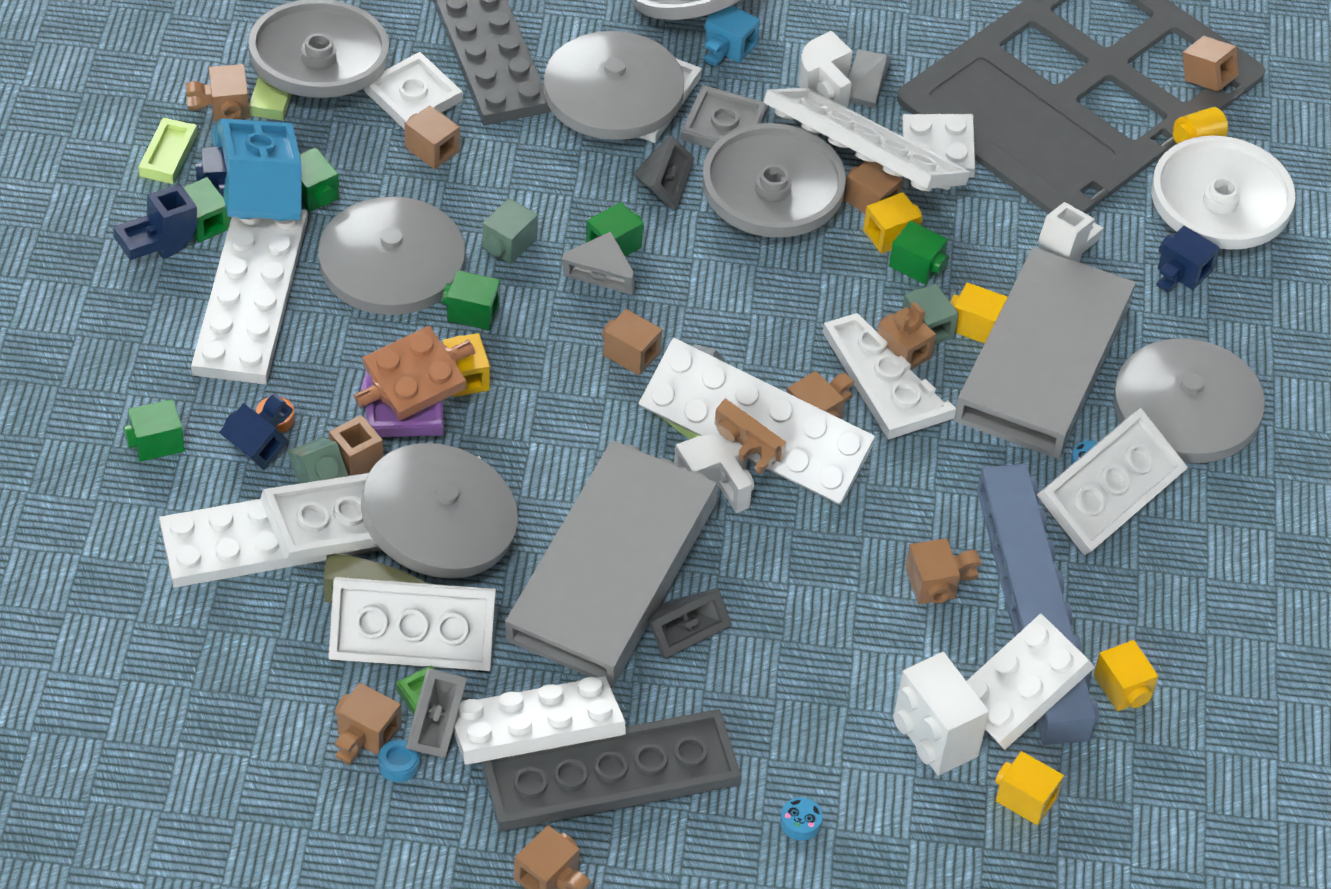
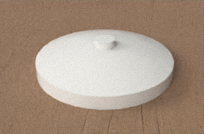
(1223, 191)

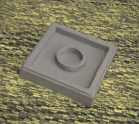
(718, 114)

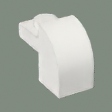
(826, 68)
(1069, 232)
(720, 462)

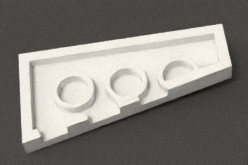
(884, 380)

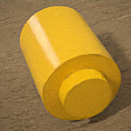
(1201, 123)

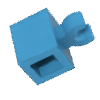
(730, 34)

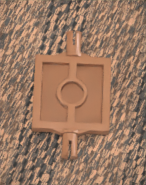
(414, 373)

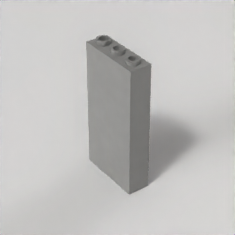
(1044, 352)
(611, 562)

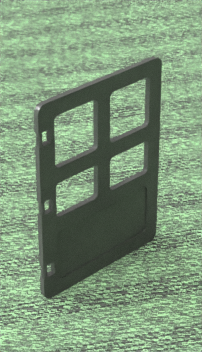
(1037, 130)

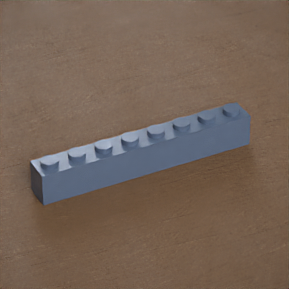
(1033, 585)

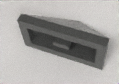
(666, 171)
(688, 621)

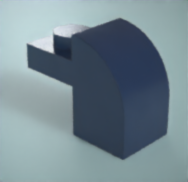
(165, 228)

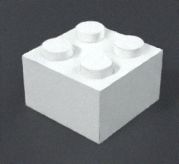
(940, 714)

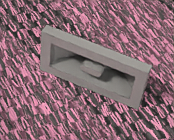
(867, 77)
(600, 264)
(436, 713)

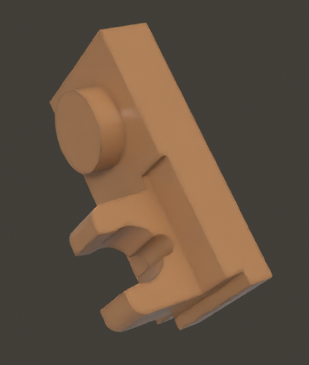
(755, 437)

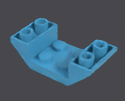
(261, 169)

